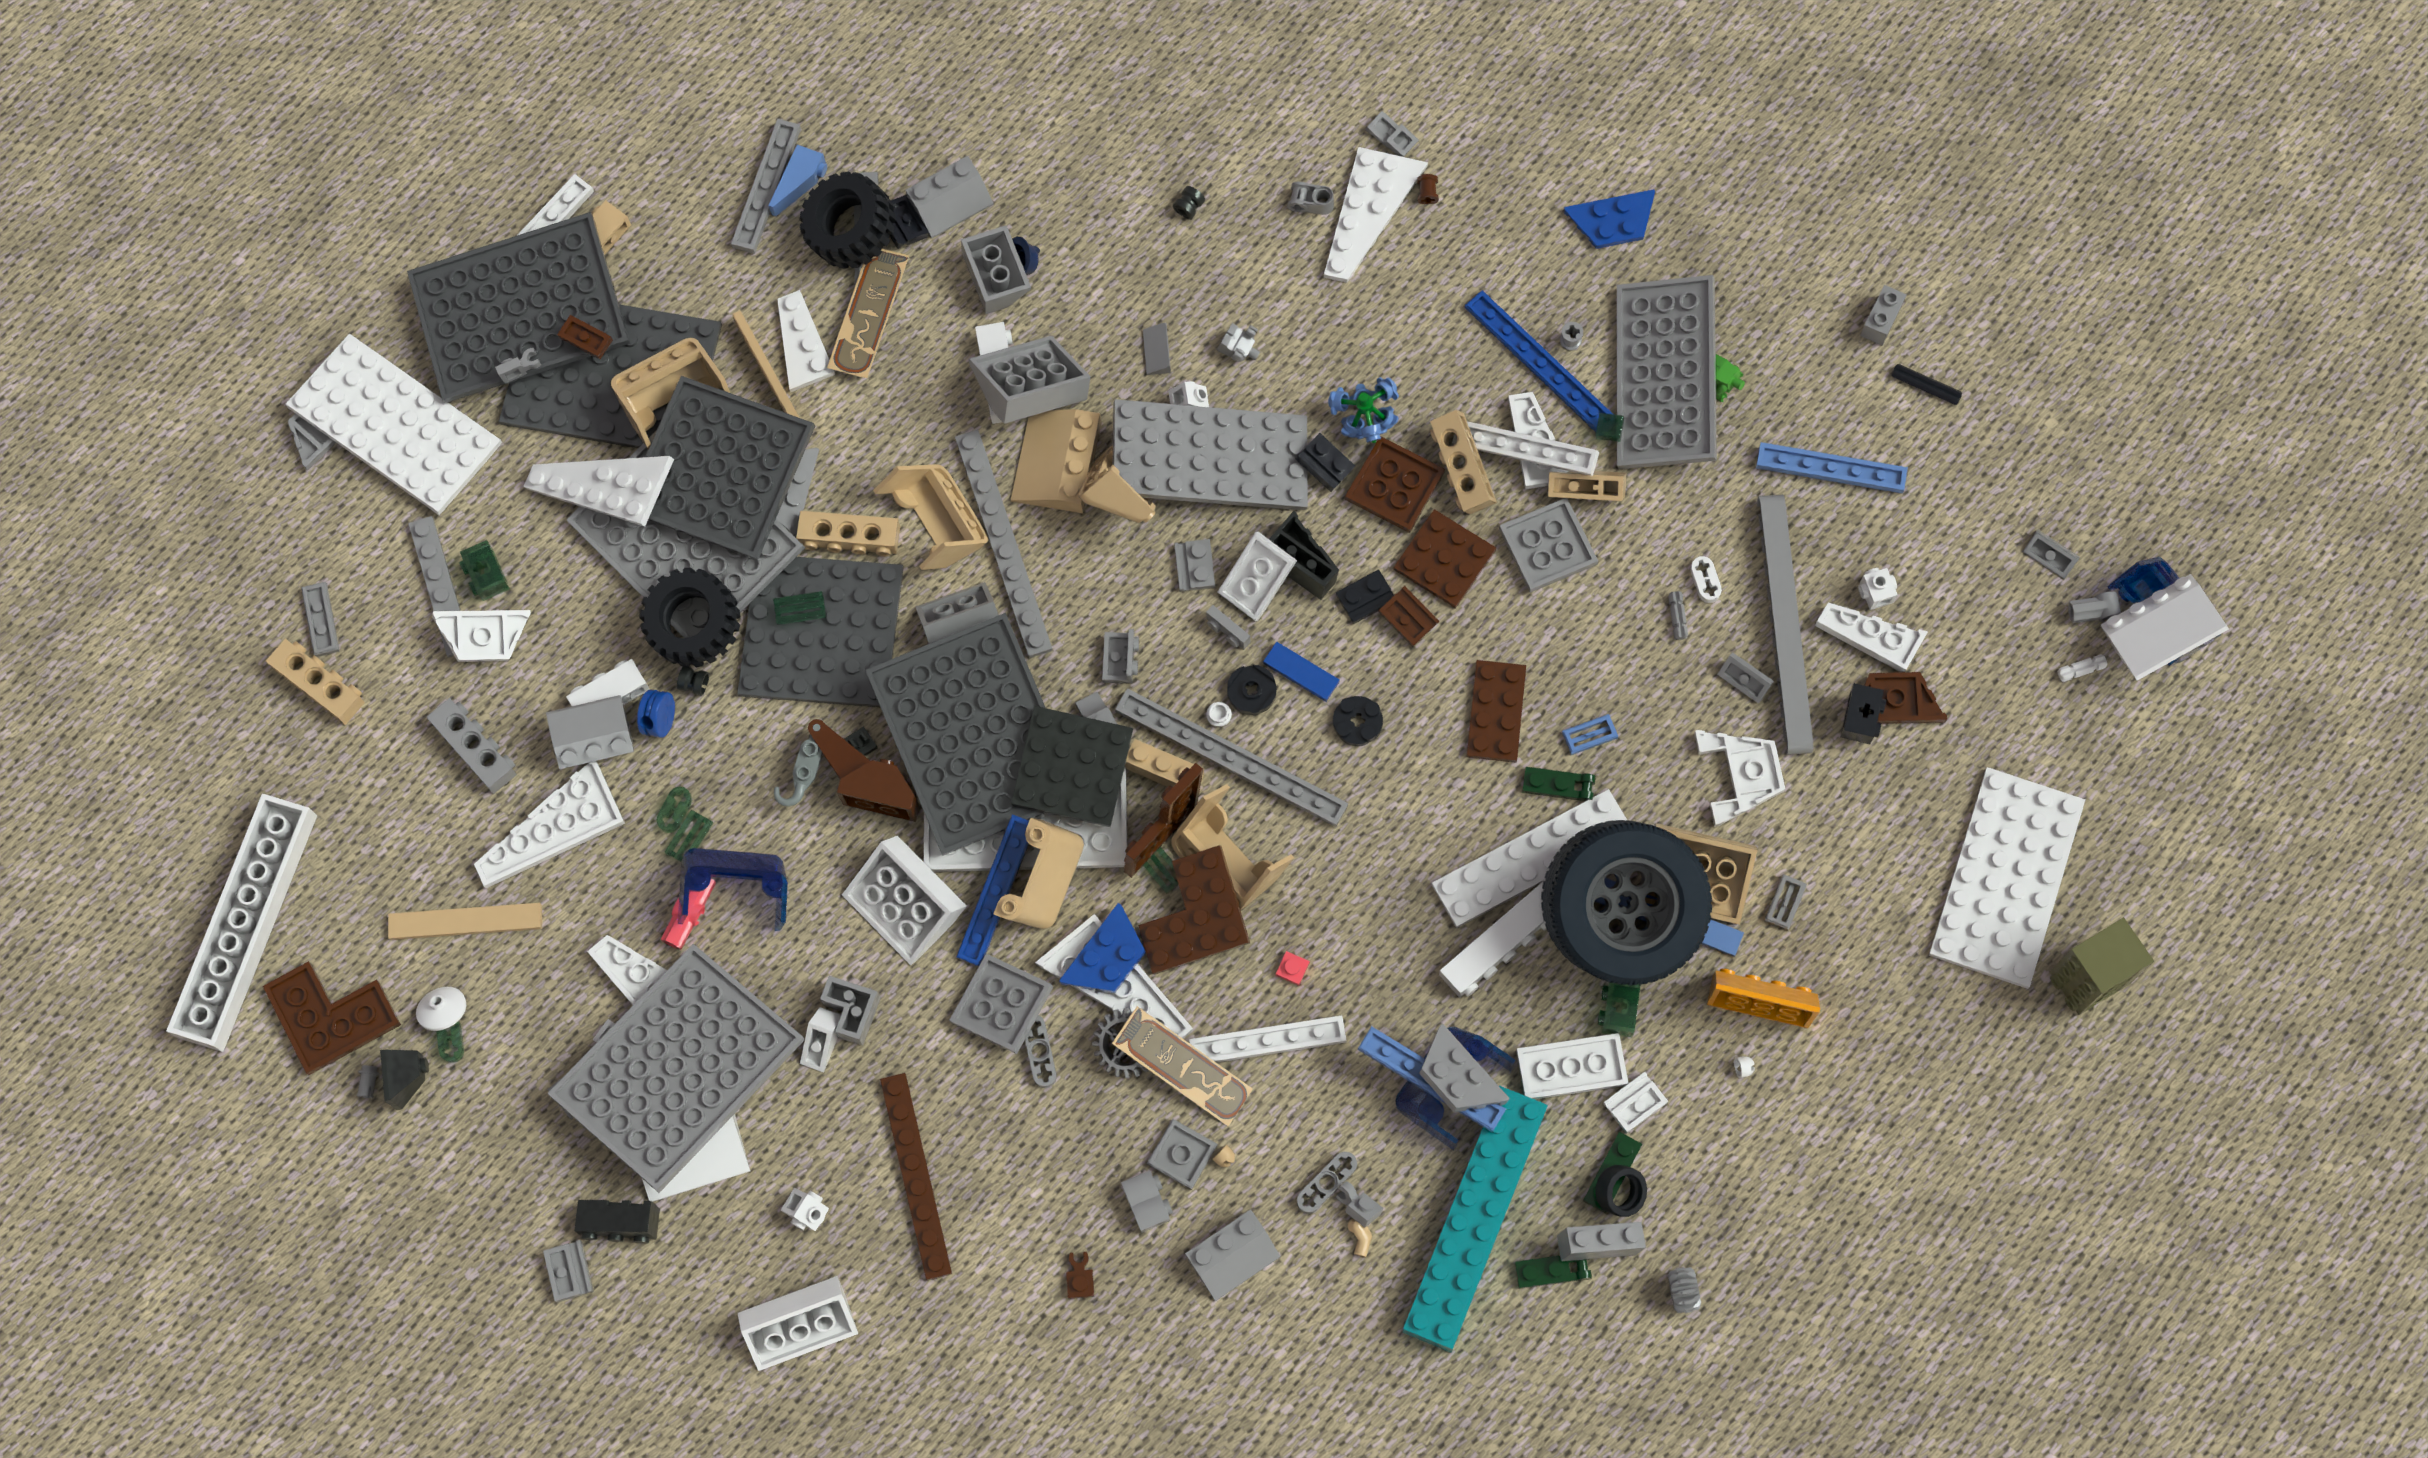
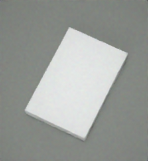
(1257, 576)

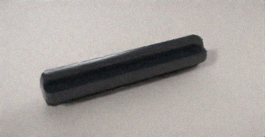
(1927, 384)

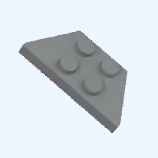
(309, 441)
(797, 492)
(1458, 1075)

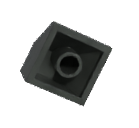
(402, 1075)

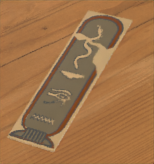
(868, 314)
(1182, 1066)

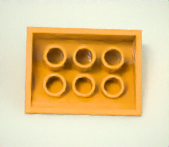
(1763, 999)

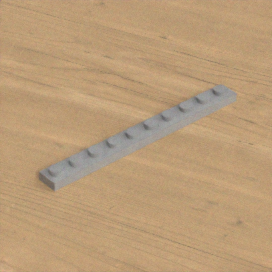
(1003, 544)
(1231, 757)

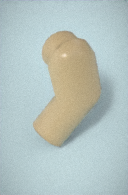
(1363, 1235)

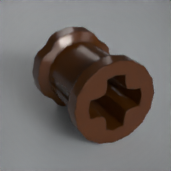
(1427, 189)

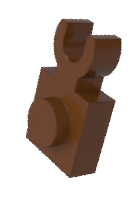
(1080, 1281)

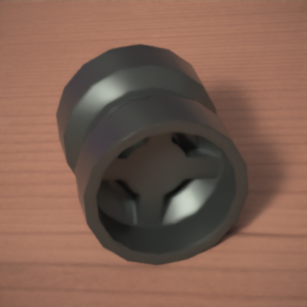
(1188, 203)
(692, 680)

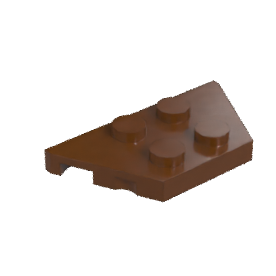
(1906, 698)

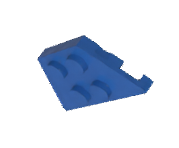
(1613, 219)
(1107, 955)

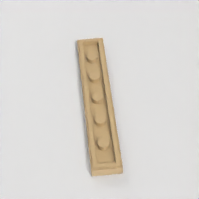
(763, 364)
(464, 921)

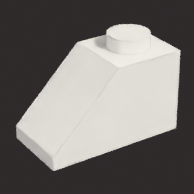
(820, 1039)

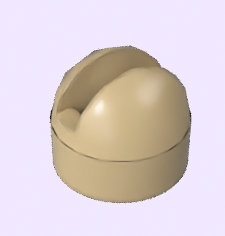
(1224, 1157)

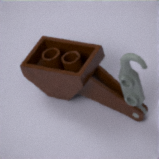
(863, 783)

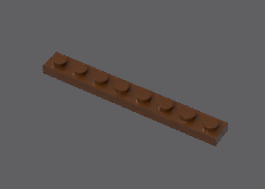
(916, 1177)

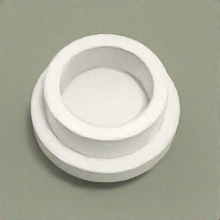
(1218, 714)

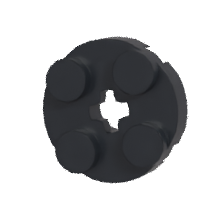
(1250, 676)
(1366, 731)

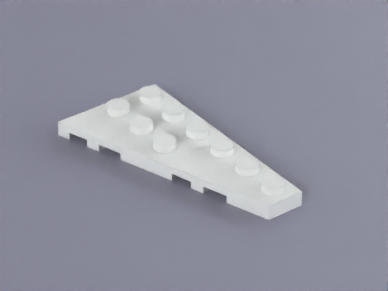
(611, 487)

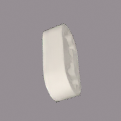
(1711, 578)

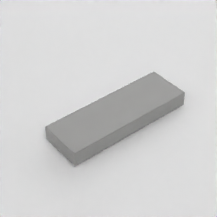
(320, 619)

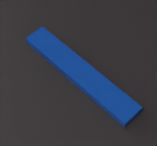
(996, 886)

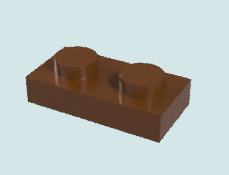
(585, 337)

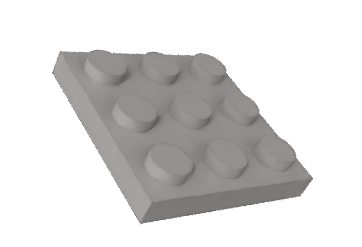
(1548, 545)
(1001, 1003)

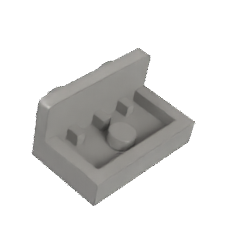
(1119, 657)

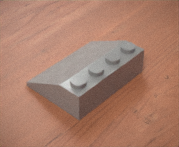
(1030, 379)

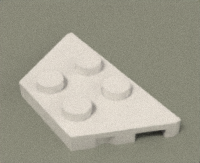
(481, 634)

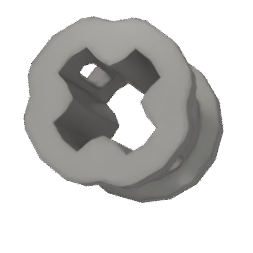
(1566, 340)

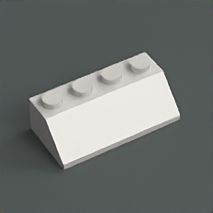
(797, 1323)

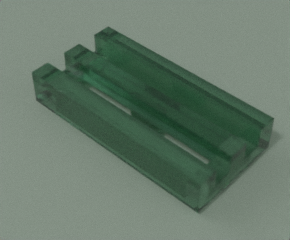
(799, 607)
(701, 819)
(1155, 876)

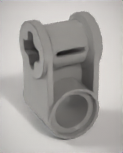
(1307, 198)

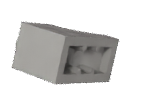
(1095, 708)

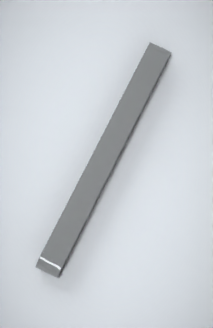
(1786, 625)

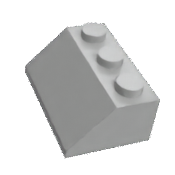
(949, 196)
(995, 268)
(956, 612)
(590, 732)
(1232, 1255)

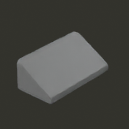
(1156, 349)
(2051, 554)

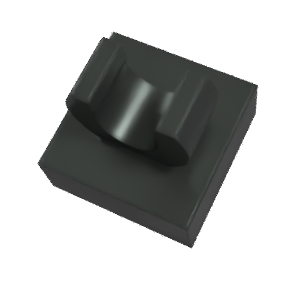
(862, 741)

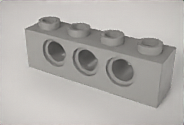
(444, 720)

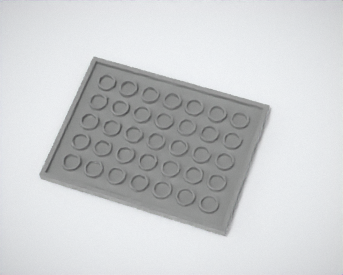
(655, 550)
(676, 1067)

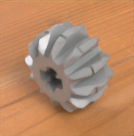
(1684, 1290)

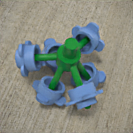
(1363, 398)

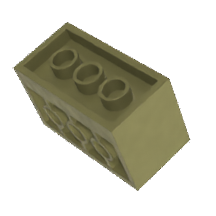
(2100, 966)

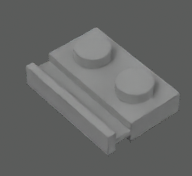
(1194, 565)
(568, 1271)

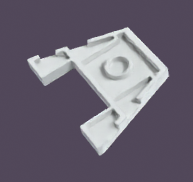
(1752, 769)

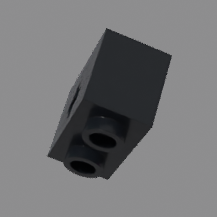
(1855, 725)

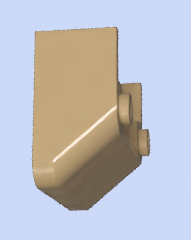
(653, 381)
(940, 509)
(1205, 830)

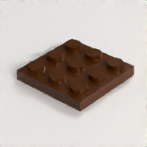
(1395, 484)
(1445, 558)

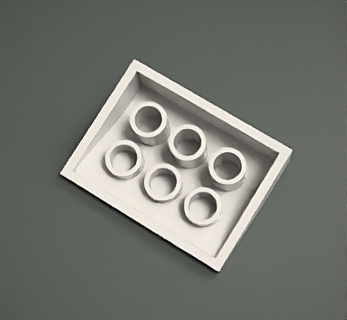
(2164, 627)
(903, 899)
(716, 1161)

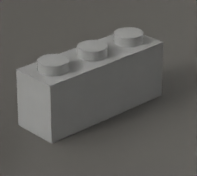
(1601, 1241)

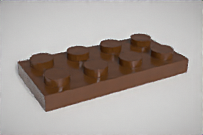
(1496, 711)

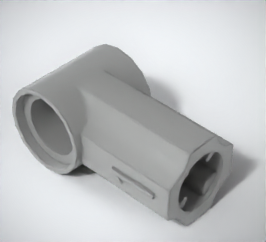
(2097, 608)

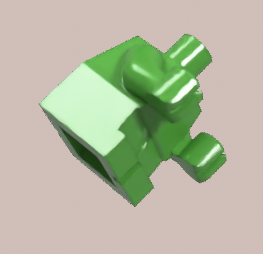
(1727, 377)

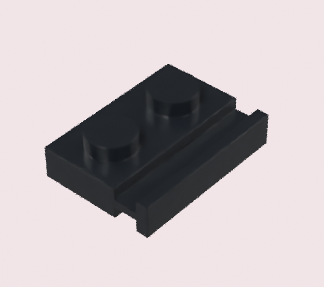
(908, 224)
(1325, 462)
(1365, 596)

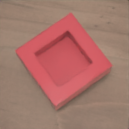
(1292, 968)

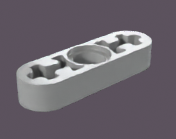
(1050, 1068)
(1345, 1173)

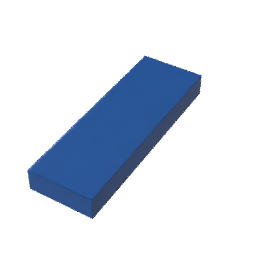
(1301, 671)

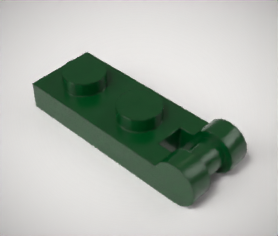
(1558, 784)
(1549, 1271)

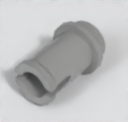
(367, 1081)

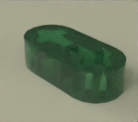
(669, 806)
(457, 1041)

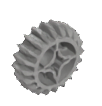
(1114, 1061)

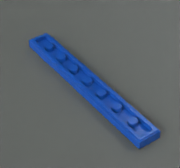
(1536, 359)

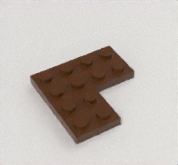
(1175, 808)
(1210, 919)
(328, 1030)

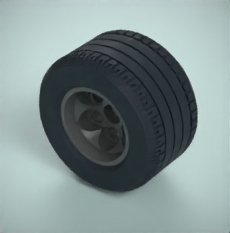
(1672, 925)

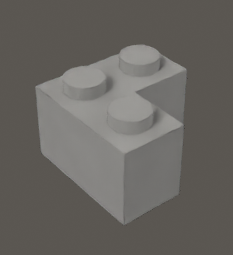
(857, 1008)

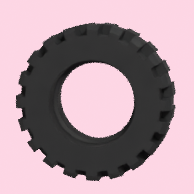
(826, 206)
(665, 599)

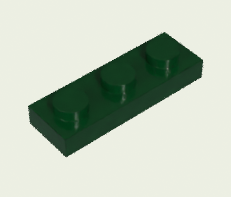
(1621, 1153)

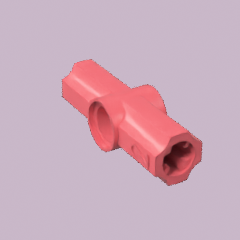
(677, 934)

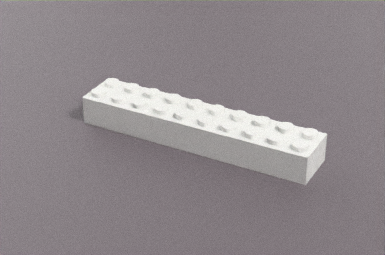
(242, 923)

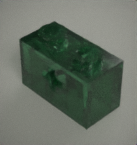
(493, 580)
(1623, 1022)

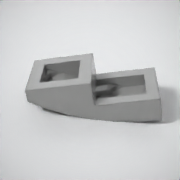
(1394, 137)

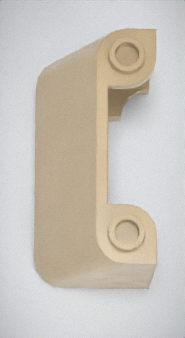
(1111, 493)
(1049, 877)

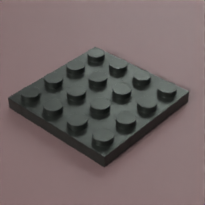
(1072, 766)

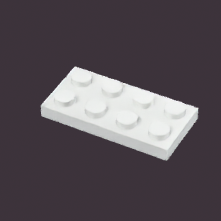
(1572, 1066)

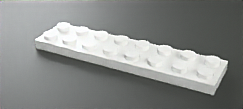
(1518, 863)

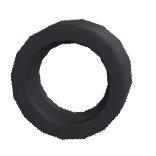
(1637, 1194)

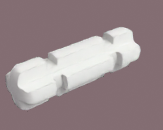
(2082, 668)

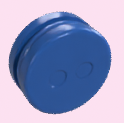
(656, 713)

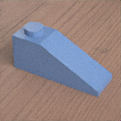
(799, 176)

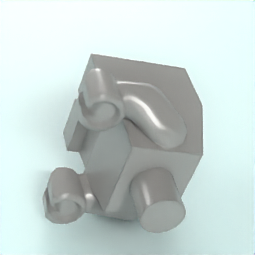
(1239, 343)

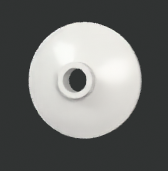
(441, 1008)

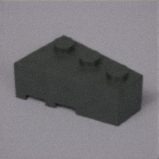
(1313, 567)
(617, 1220)

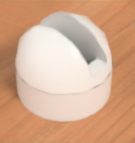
(1746, 1065)

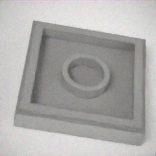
(1182, 1154)

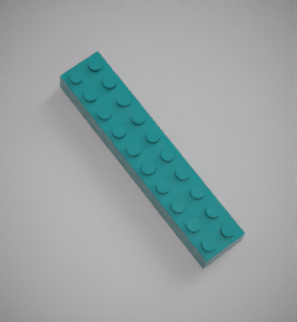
(1474, 1223)

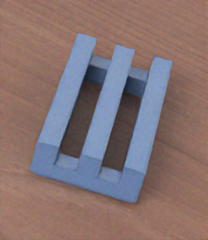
(1570, 742)

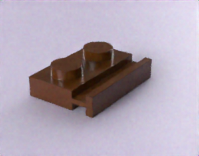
(1408, 616)

